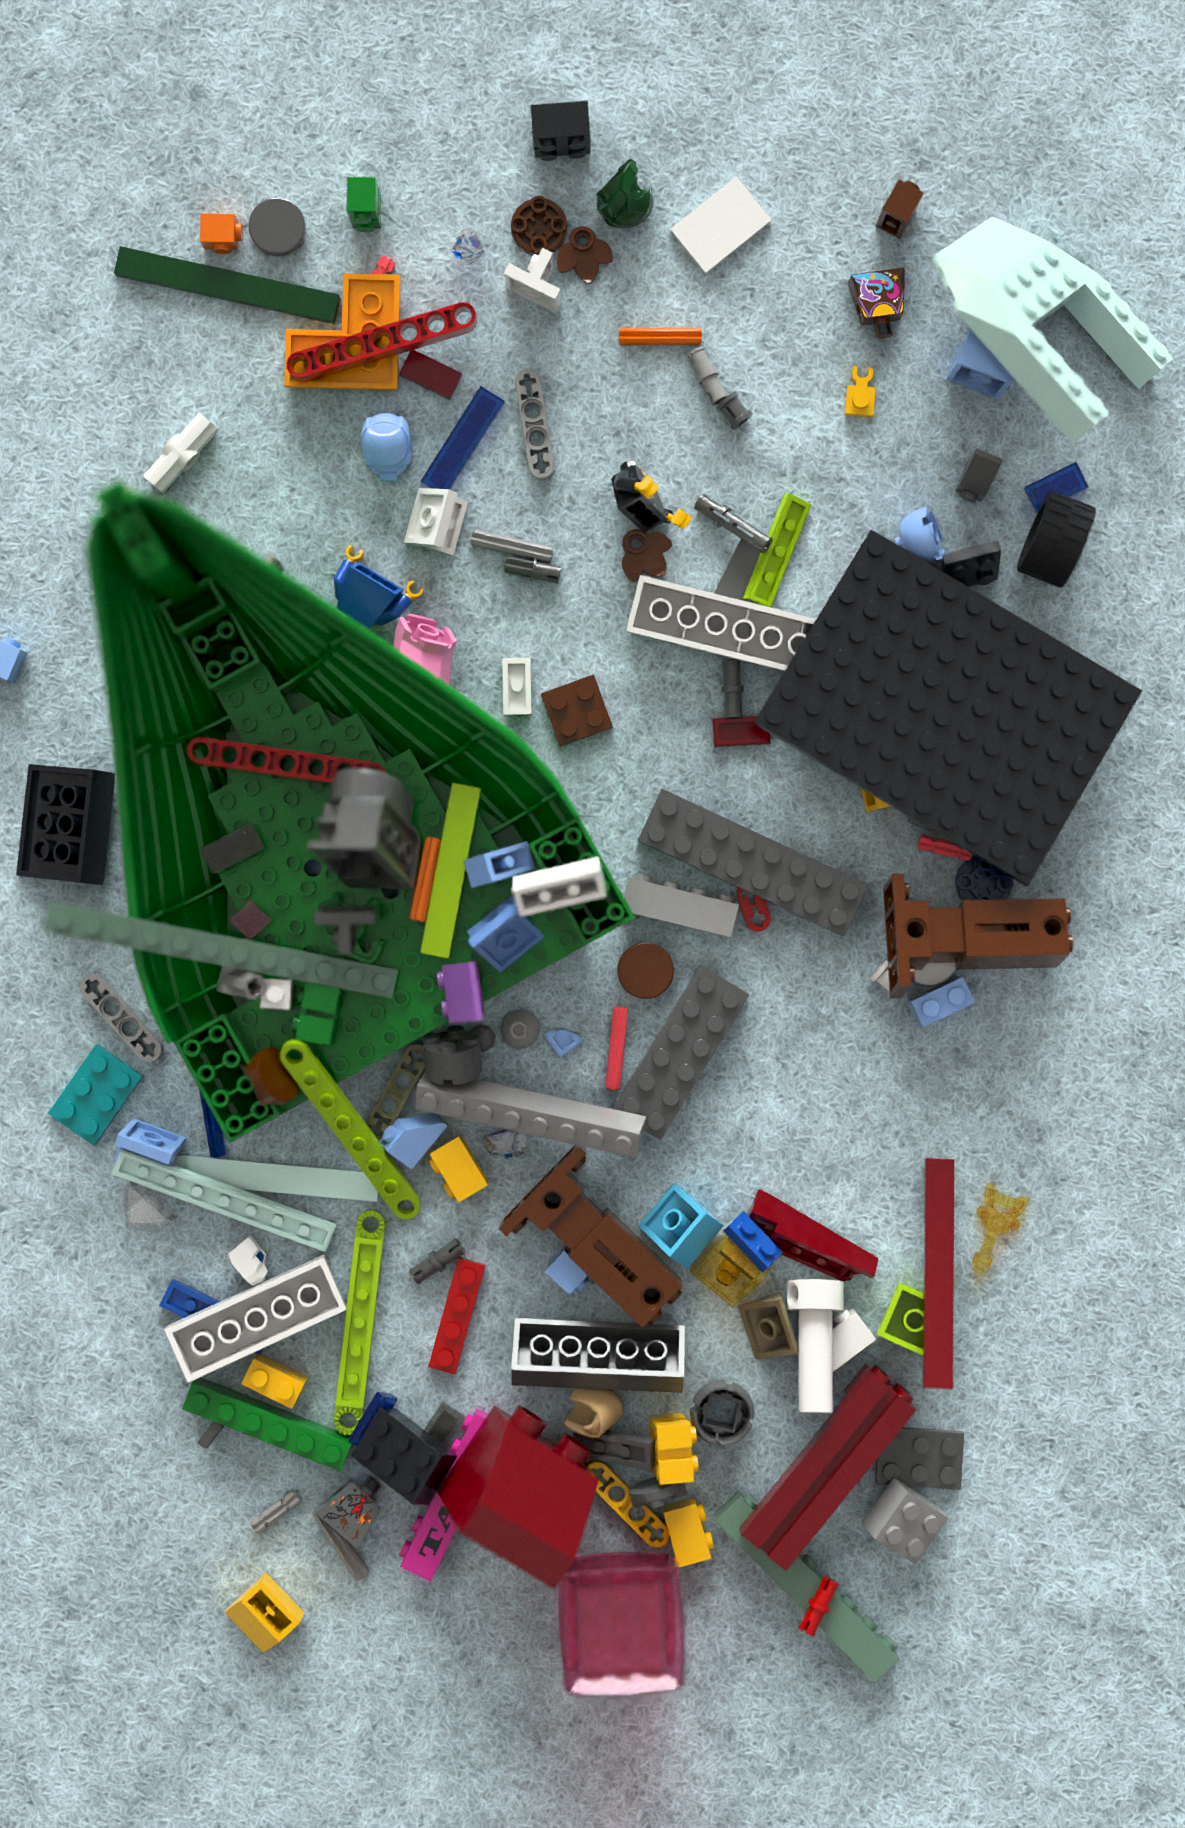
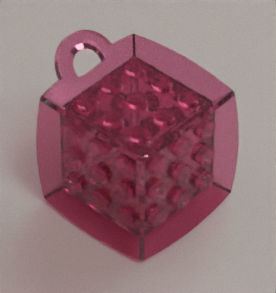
(621, 1624)

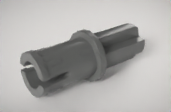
(532, 569)

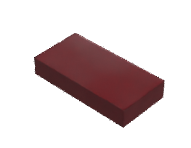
(430, 374)
(738, 732)

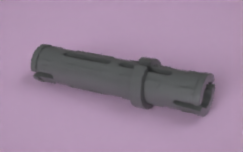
(707, 507)

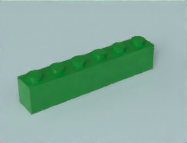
(267, 1423)

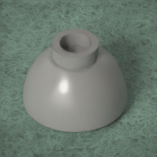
(520, 1028)

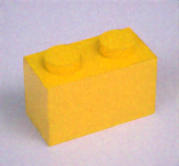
(458, 1168)
(274, 1380)
(687, 1532)

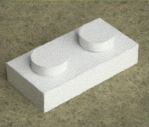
(516, 686)

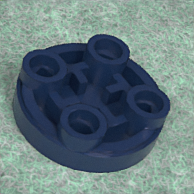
(981, 881)

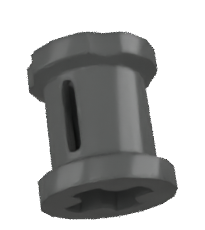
(734, 410)

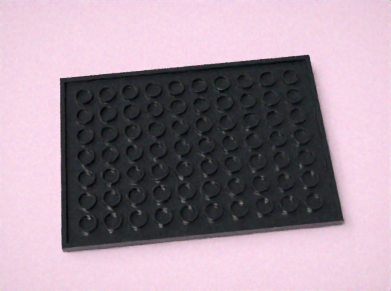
(948, 707)

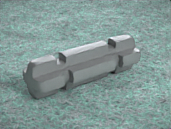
(275, 1512)

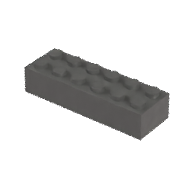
(681, 1050)
(598, 1355)

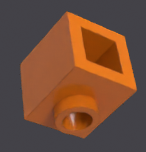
(220, 232)

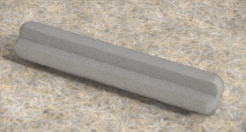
(511, 546)
(346, 1552)

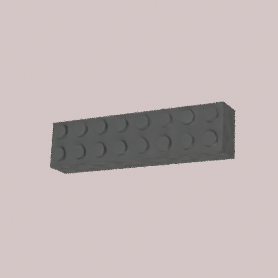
(752, 862)

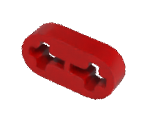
(747, 911)

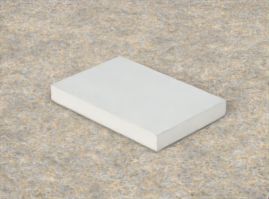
(720, 225)

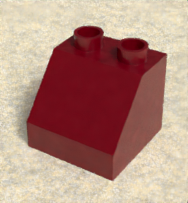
(522, 1493)

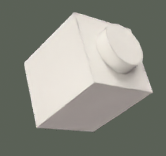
(277, 994)

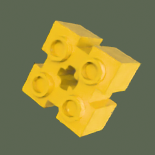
(673, 1448)

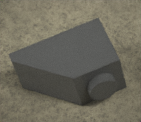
(978, 475)

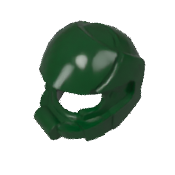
(622, 200)

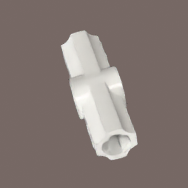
(181, 453)

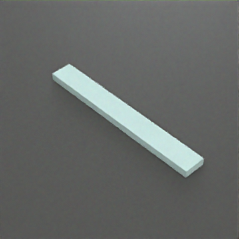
(283, 1177)
(224, 1199)

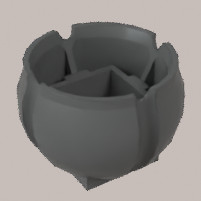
(718, 1431)

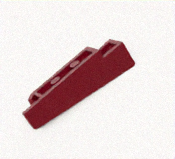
(809, 1241)

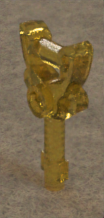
(996, 1222)

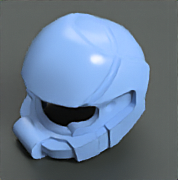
(386, 445)

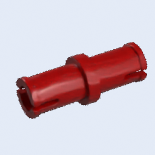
(818, 1605)

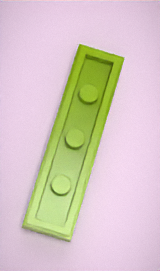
(773, 563)

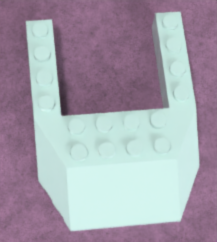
(1014, 281)

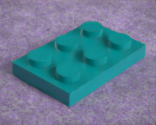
(95, 1094)

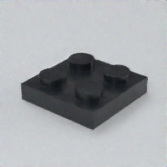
(973, 564)

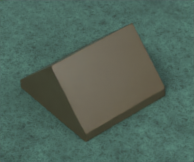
(768, 1327)

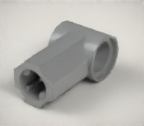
(240, 983)

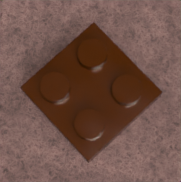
(576, 710)

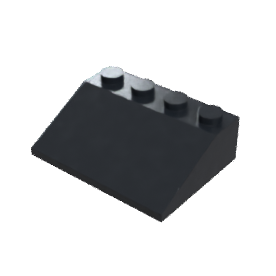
(65, 824)

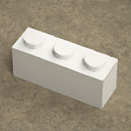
(559, 886)

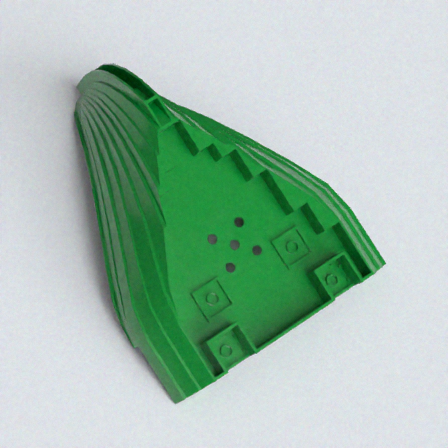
(238, 652)

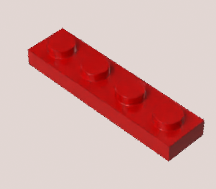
(456, 1315)

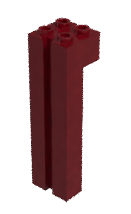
(829, 1466)

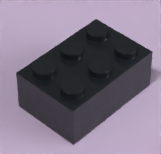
(404, 1456)

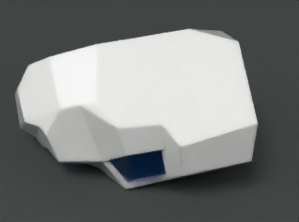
(249, 1261)

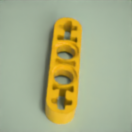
(623, 1506)

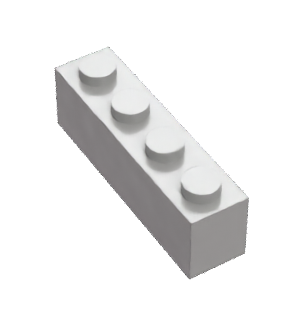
(681, 907)

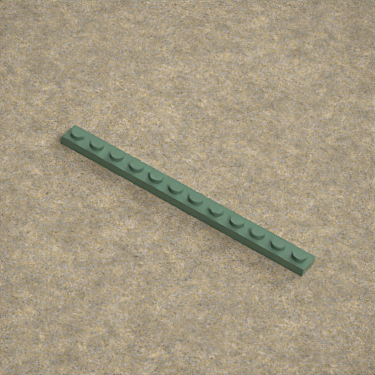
(219, 949)

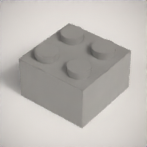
(904, 1521)

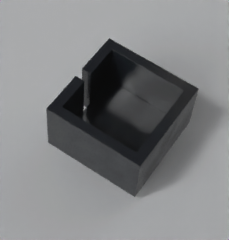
(561, 130)

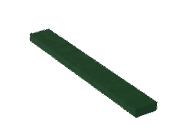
(227, 285)

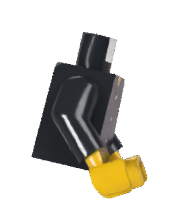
(640, 501)

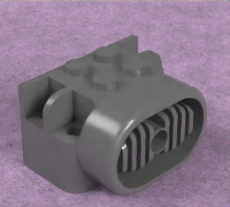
(369, 831)

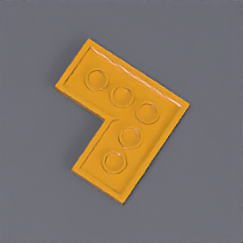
(367, 304)

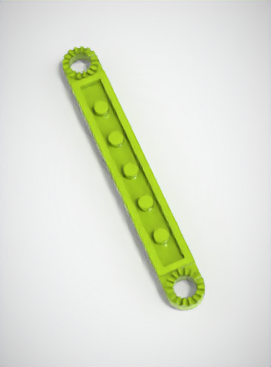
(350, 1129)
(359, 1321)

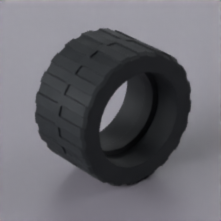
(1056, 539)

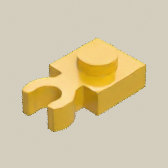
(860, 398)

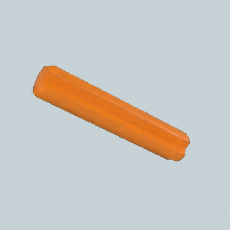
(660, 336)
(425, 879)

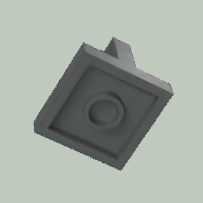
(346, 918)

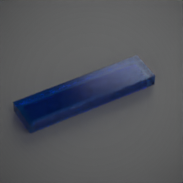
(463, 440)

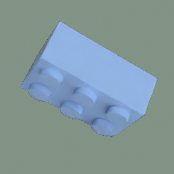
(979, 368)

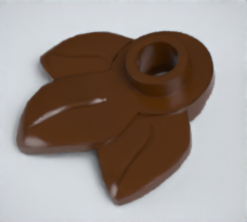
(585, 258)
(647, 557)

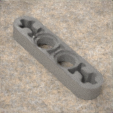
(534, 425)
(117, 1021)

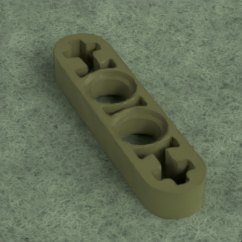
(393, 1091)

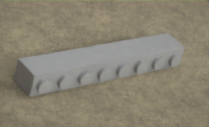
(534, 1114)

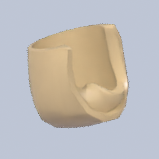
(594, 1411)

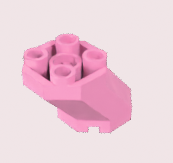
(426, 644)

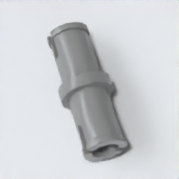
(707, 375)

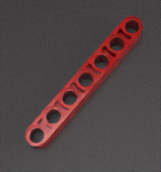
(368, 338)
(274, 758)

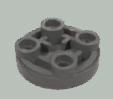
(277, 227)
(655, 1494)

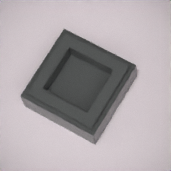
(210, 1435)

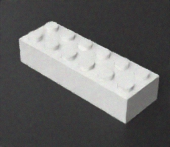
(255, 1318)

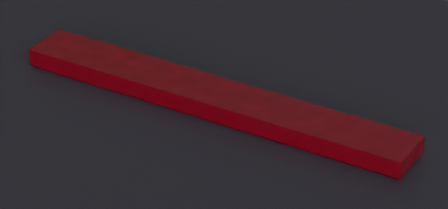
(938, 1274)

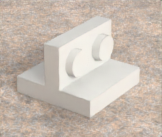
(535, 284)
(436, 520)

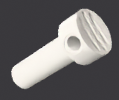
(815, 1303)

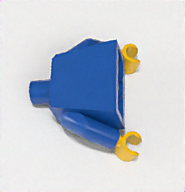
(368, 595)

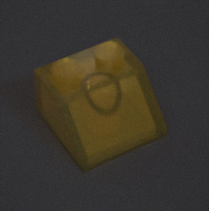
(728, 1271)

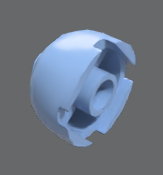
(921, 535)

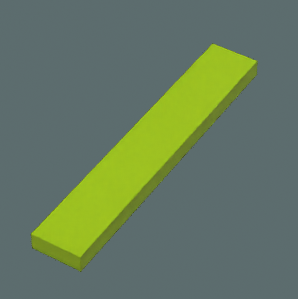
(450, 870)

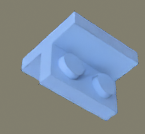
(150, 1141)

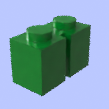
(364, 203)
(318, 1013)

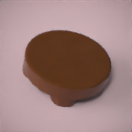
(539, 225)
(645, 970)
(271, 1078)

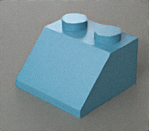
(680, 1226)

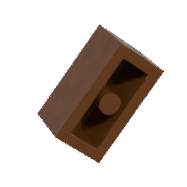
(899, 208)

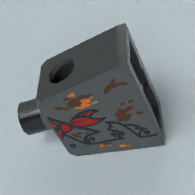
(351, 1511)

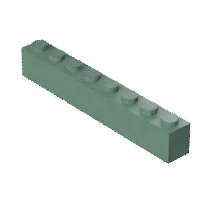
(843, 1623)

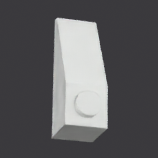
(848, 1336)

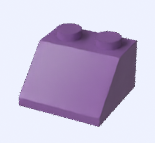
(462, 992)

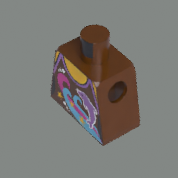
(879, 298)

